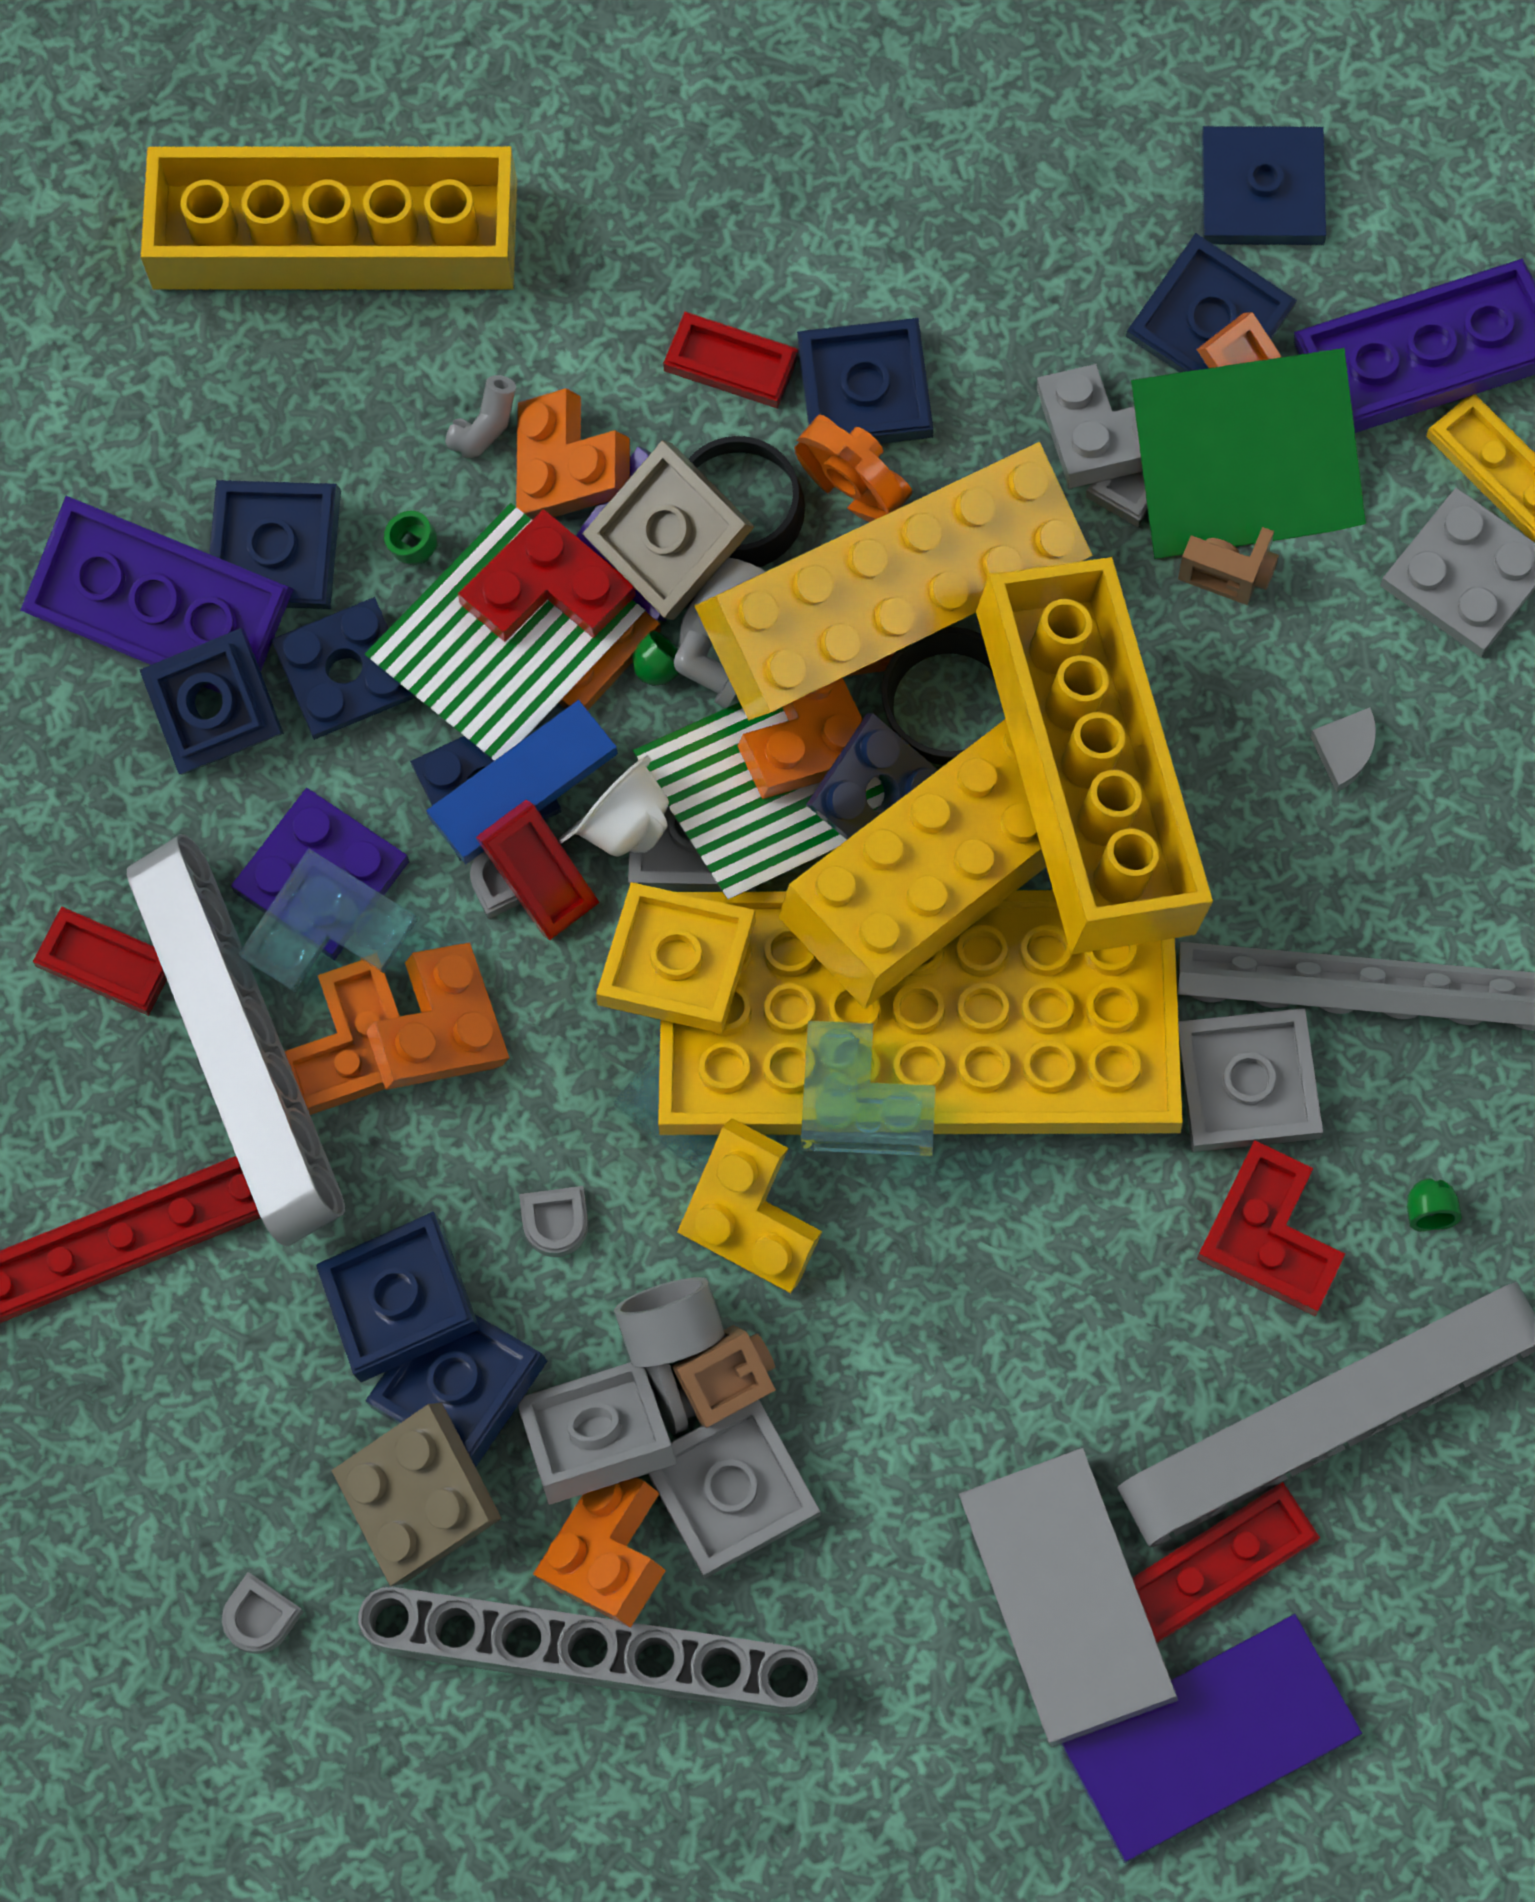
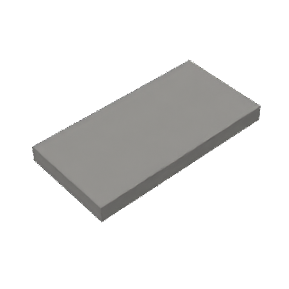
(1067, 1597)

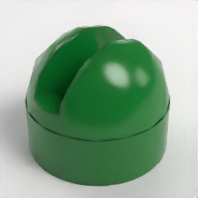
(416, 526)
(655, 659)
(1434, 1198)

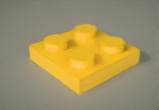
(676, 957)

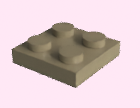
(668, 530)
(416, 1494)

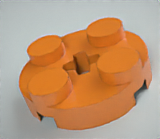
(852, 466)

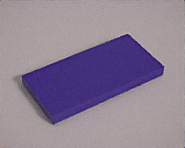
(1433, 344)
(147, 589)
(1229, 1735)

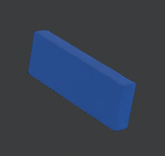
(532, 770)

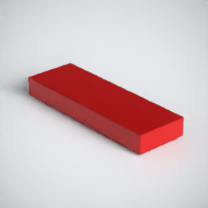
(1223, 1561)

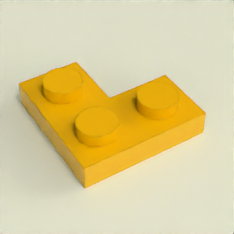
(732, 1210)

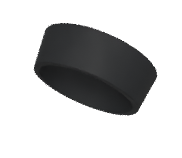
(778, 542)
(945, 641)

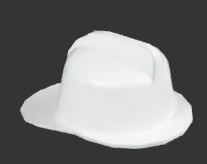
(626, 815)

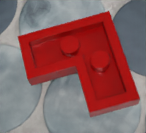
(543, 566)
(1253, 1235)

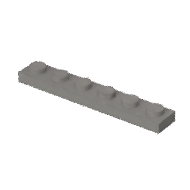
(1356, 983)

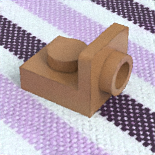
(1226, 572)
(726, 1376)

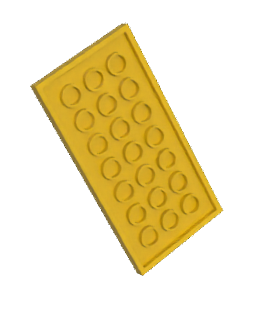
(993, 1020)

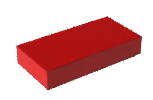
(731, 359)
(537, 869)
(102, 961)

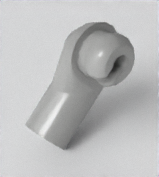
(489, 424)

